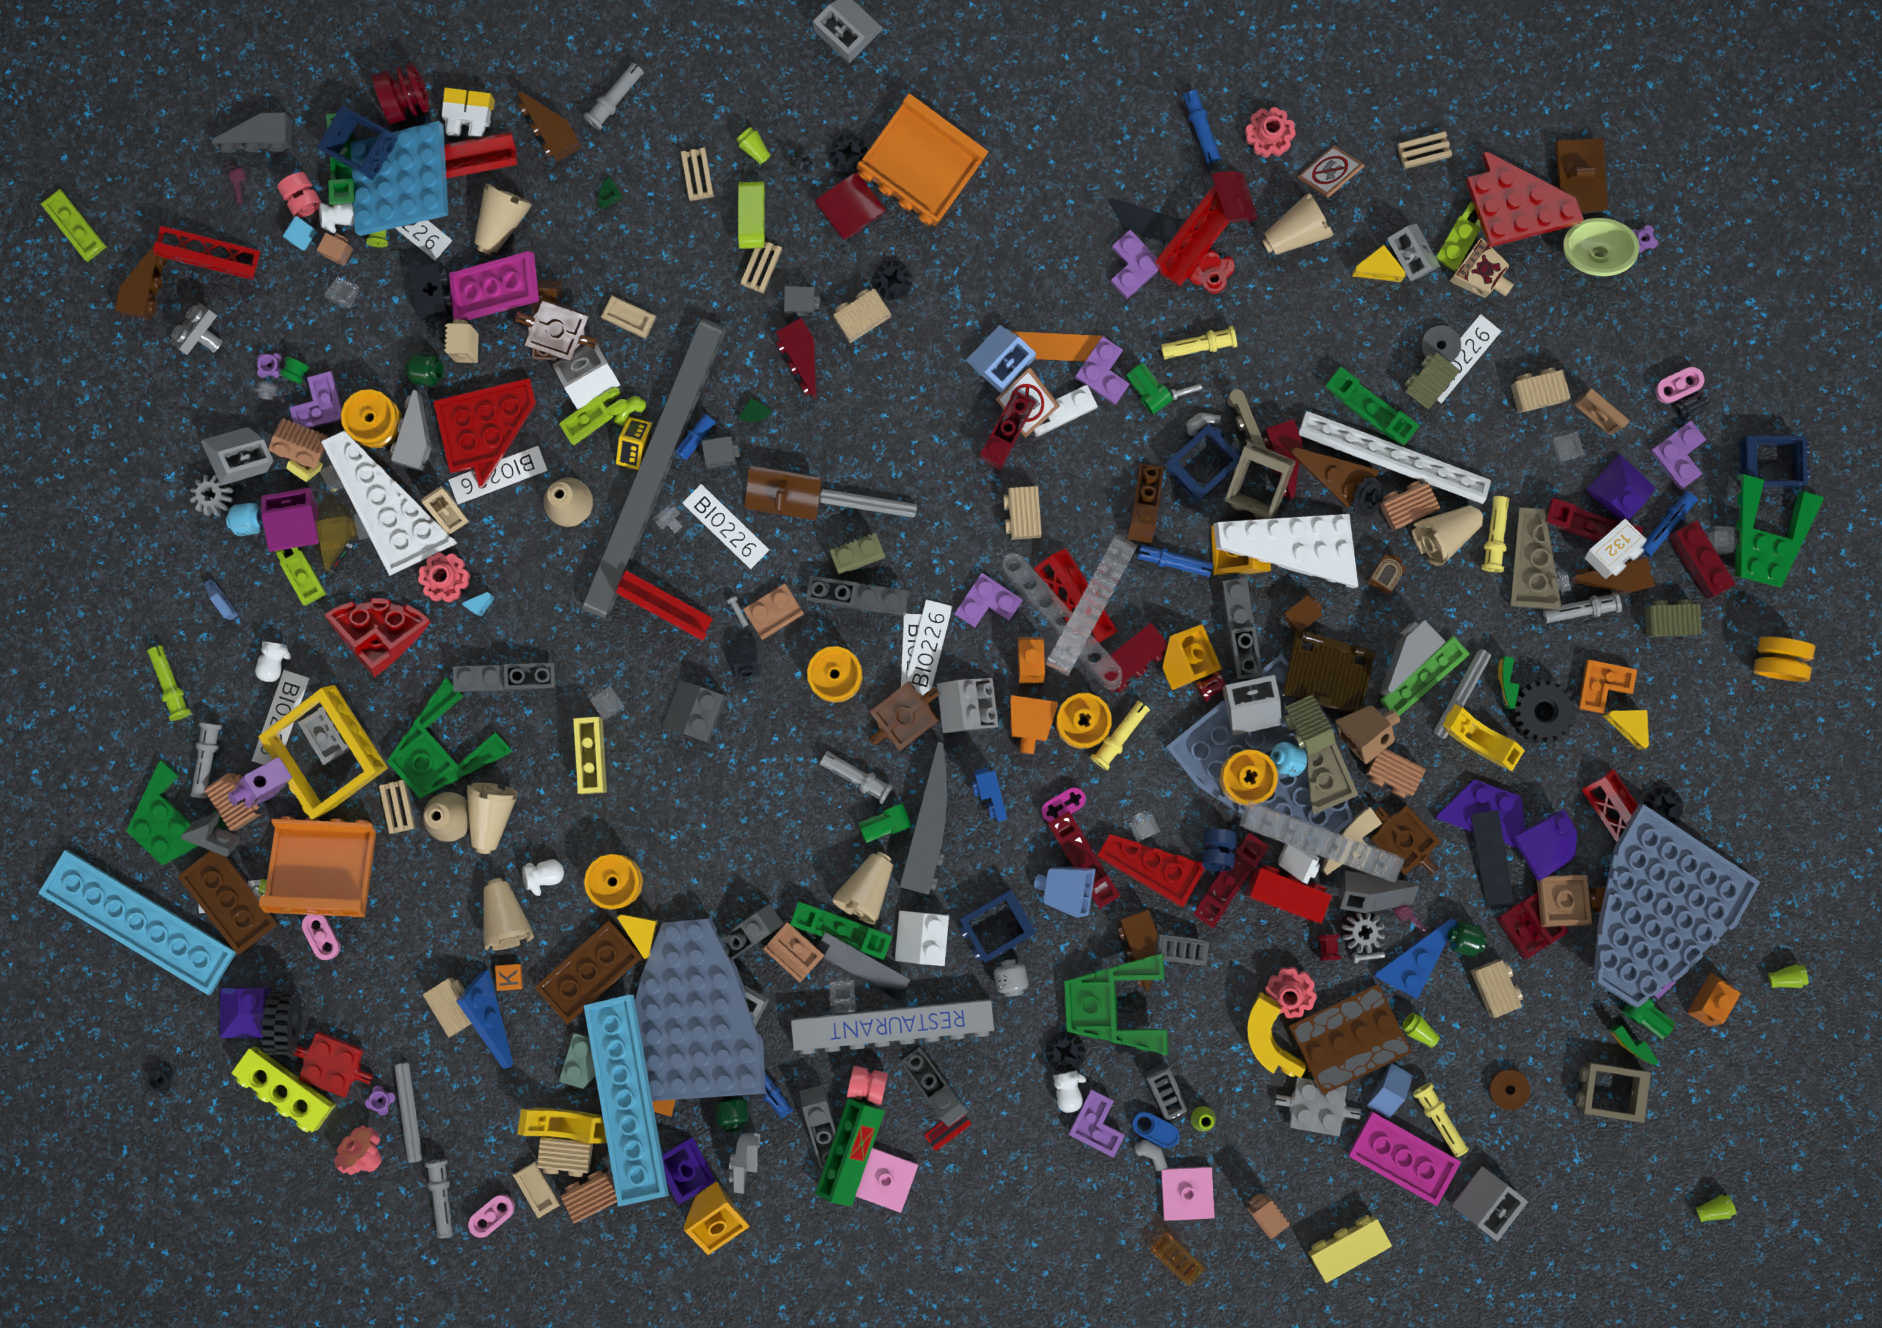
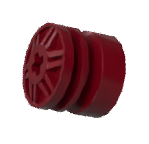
(401, 92)

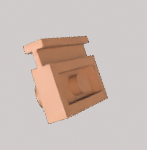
(773, 611)
(793, 952)

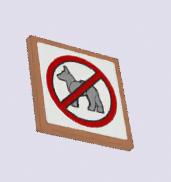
(1330, 171)
(1032, 387)

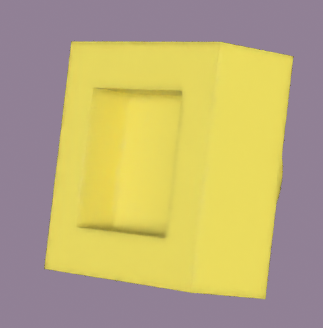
(303, 472)

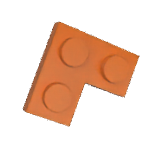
(1600, 678)

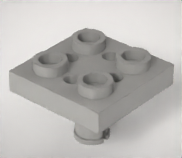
(195, 330)

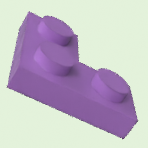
(1139, 263)
(1097, 372)
(326, 403)
(1673, 454)
(985, 595)
(1090, 1127)

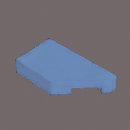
(220, 600)

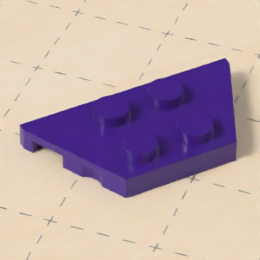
(1481, 798)

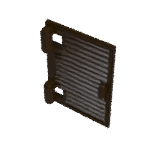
(1328, 672)

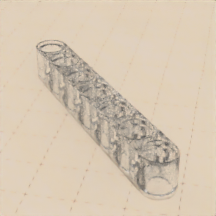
(1091, 605)
(1056, 610)
(1321, 841)

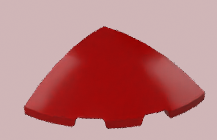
(377, 630)

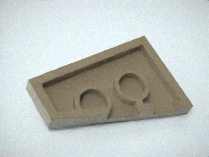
(1328, 779)

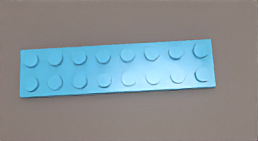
(137, 922)
(626, 1100)

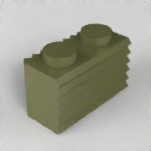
(1432, 380)
(857, 554)
(1673, 620)
(1309, 724)

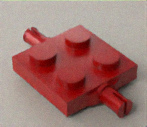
(332, 1064)

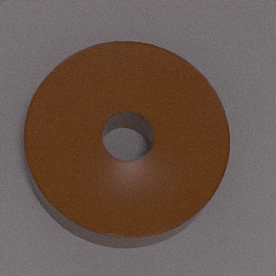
(1520, 1092)

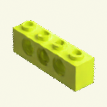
(317, 1105)

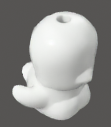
(336, 214)
(269, 663)
(545, 873)
(1068, 1094)

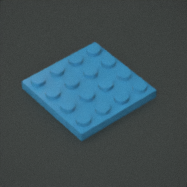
(408, 185)

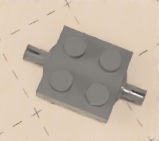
(1315, 1111)

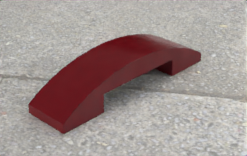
(1580, 522)
(1082, 856)
(1229, 882)

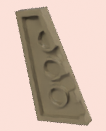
(1534, 566)

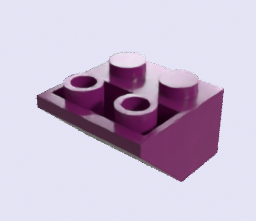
(290, 519)

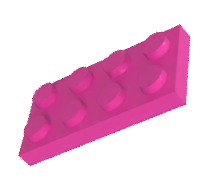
(494, 286)
(1404, 1158)

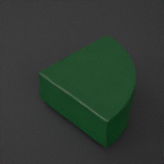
(608, 194)
(754, 412)

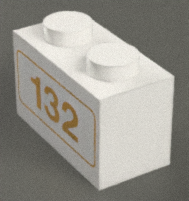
(1615, 549)

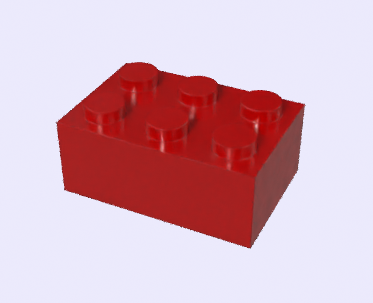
(1288, 893)

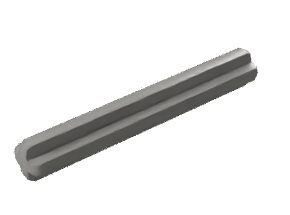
(868, 503)
(1464, 688)
(408, 1112)

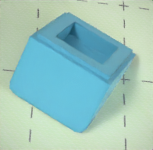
(299, 233)
(479, 604)

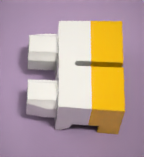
(467, 109)

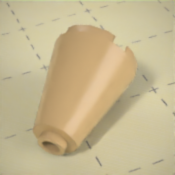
(498, 218)
(1297, 227)
(568, 502)
(1446, 533)
(488, 814)
(447, 816)
(866, 888)
(503, 917)

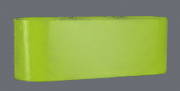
(751, 215)

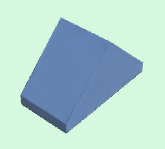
(1390, 1091)

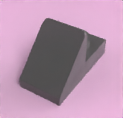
(207, 835)

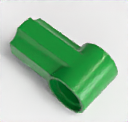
(1153, 394)
(890, 821)
(1650, 1018)

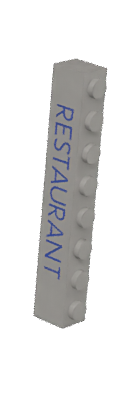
(892, 1025)

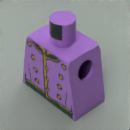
(261, 784)

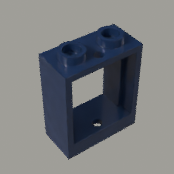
(345, 123)
(1800, 452)
(1183, 476)
(1020, 915)

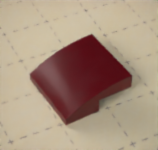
(1235, 196)
(850, 206)
(1524, 927)

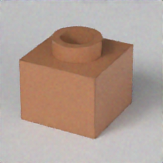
(335, 248)

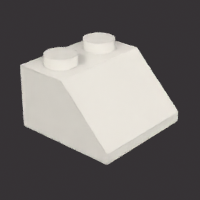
(586, 375)
(921, 938)

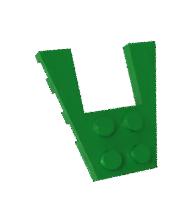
(1764, 555)
(422, 759)
(1093, 1005)

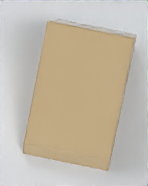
(445, 510)

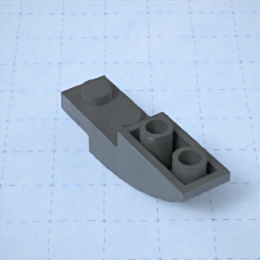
(857, 596)
(1241, 628)
(503, 677)

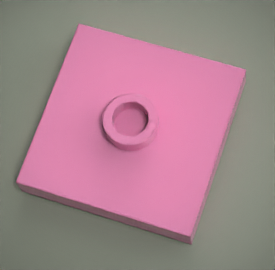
(886, 1180)
(1187, 1193)

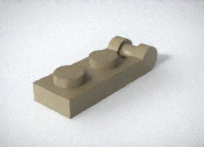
(1245, 419)

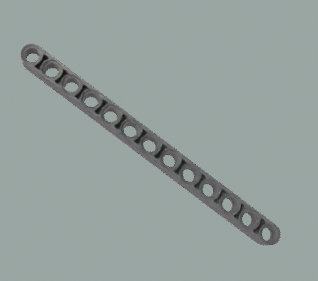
(654, 467)

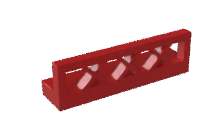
(480, 154)
(1197, 235)
(203, 260)
(1070, 577)
(663, 605)
(1620, 798)

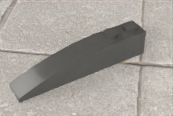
(929, 831)

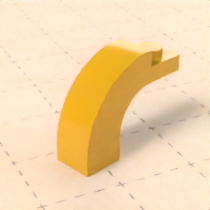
(1482, 739)
(1262, 1042)
(562, 1123)

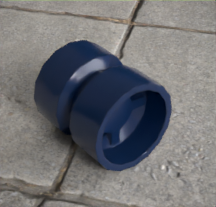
(1219, 850)

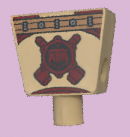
(1483, 271)

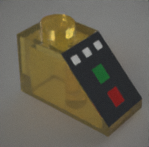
(336, 540)

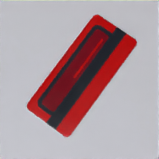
(943, 1134)

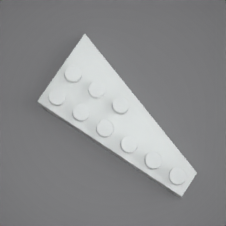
(392, 519)
(1301, 544)

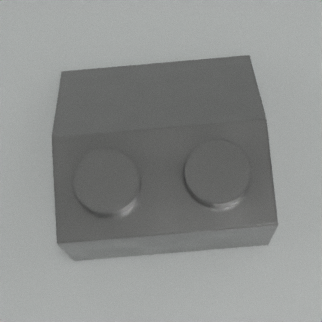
(694, 711)

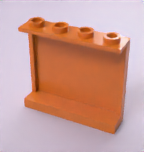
(921, 161)
(319, 867)

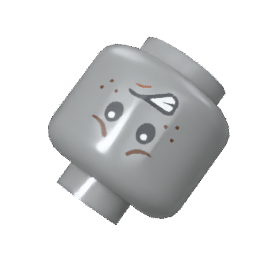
(1011, 978)

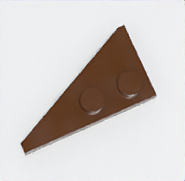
(1334, 474)

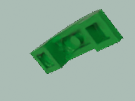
(341, 183)
(1370, 407)
(848, 931)

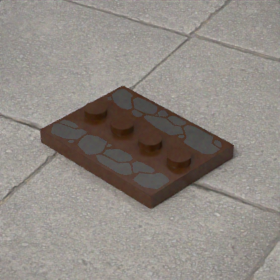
(1349, 1039)

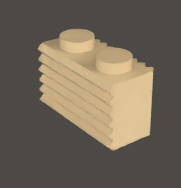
(861, 315)
(462, 342)
(1540, 390)
(1023, 512)
(1497, 988)
(444, 1006)
(564, 1155)

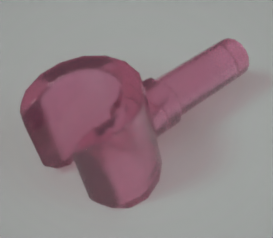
(237, 176)
(1405, 913)

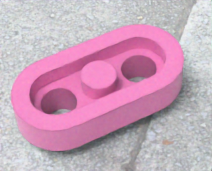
(1678, 385)
(320, 937)
(492, 1215)

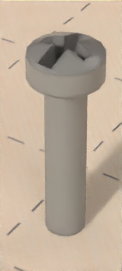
(1175, 394)
(732, 600)
(1356, 957)

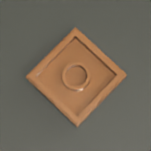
(1601, 412)
(1564, 901)

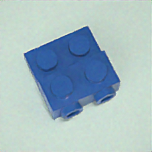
(987, 787)

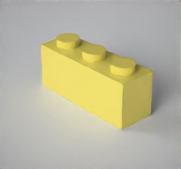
(590, 755)
(1349, 1248)

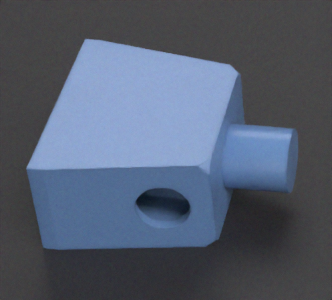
(1067, 889)

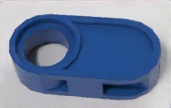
(1160, 1132)

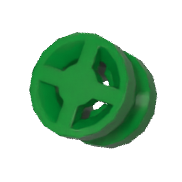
(293, 370)

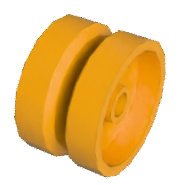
(357, 421)
(1784, 659)
(834, 689)
(1086, 706)
(1258, 766)
(628, 884)

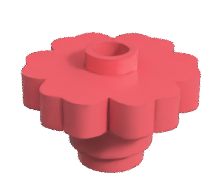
(1265, 141)
(451, 587)
(1290, 980)
(359, 1151)

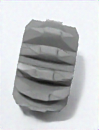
(211, 504)
(1371, 936)

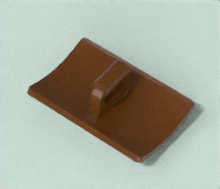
(1583, 172)
(783, 493)

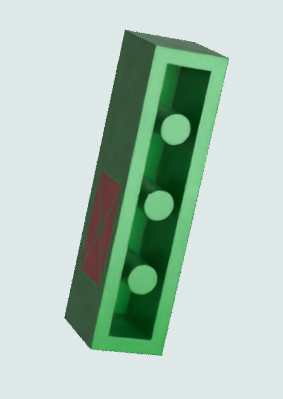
(849, 1152)

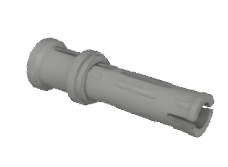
(606, 104)
(1594, 606)
(206, 749)
(866, 782)
(438, 1186)

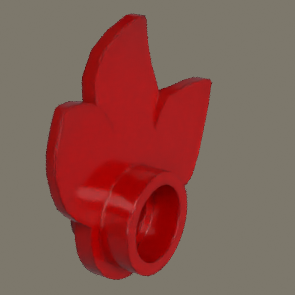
(1212, 267)

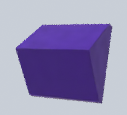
(686, 1170)

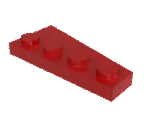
(1158, 870)

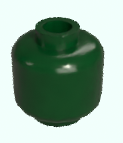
(424, 369)
(1466, 938)
(732, 1113)

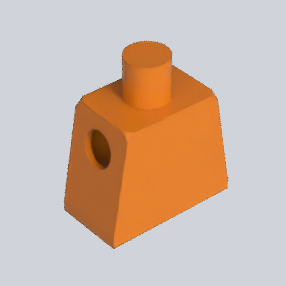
(1031, 660)
(1031, 720)
(1714, 1000)

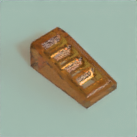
(1166, 1247)

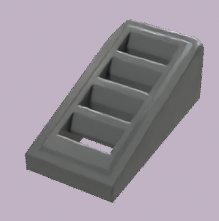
(1196, 953)
(1157, 1072)

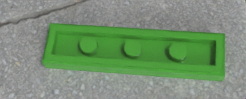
(1426, 676)

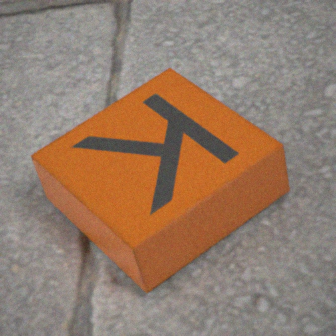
(509, 977)

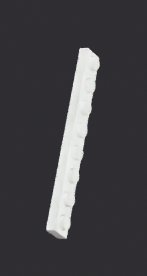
(1394, 457)

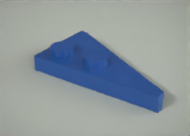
(1413, 967)
(483, 1012)

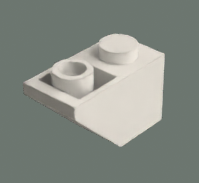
(1299, 862)

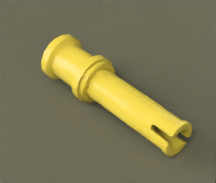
(1210, 341)
(1495, 544)
(1113, 744)
(1435, 1109)

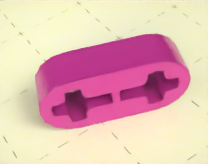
(1060, 799)

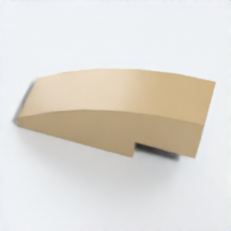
(1357, 829)

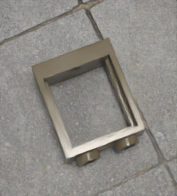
(1267, 458)
(1638, 1096)

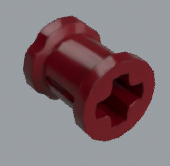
(1211, 686)
(1329, 947)

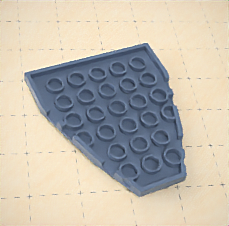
(1210, 742)
(1663, 907)
(696, 1018)

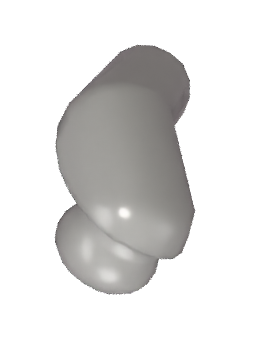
(1200, 420)
(1152, 1151)

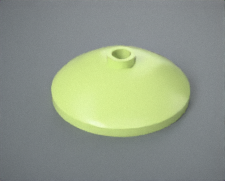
(1601, 247)

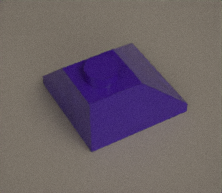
(1621, 489)
(1548, 843)
(242, 1011)

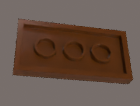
(228, 900)
(588, 972)

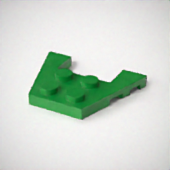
(158, 823)

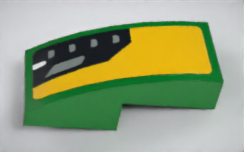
(1507, 690)
(1638, 1048)

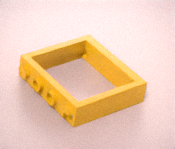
(352, 734)

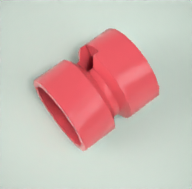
(298, 193)
(867, 1085)

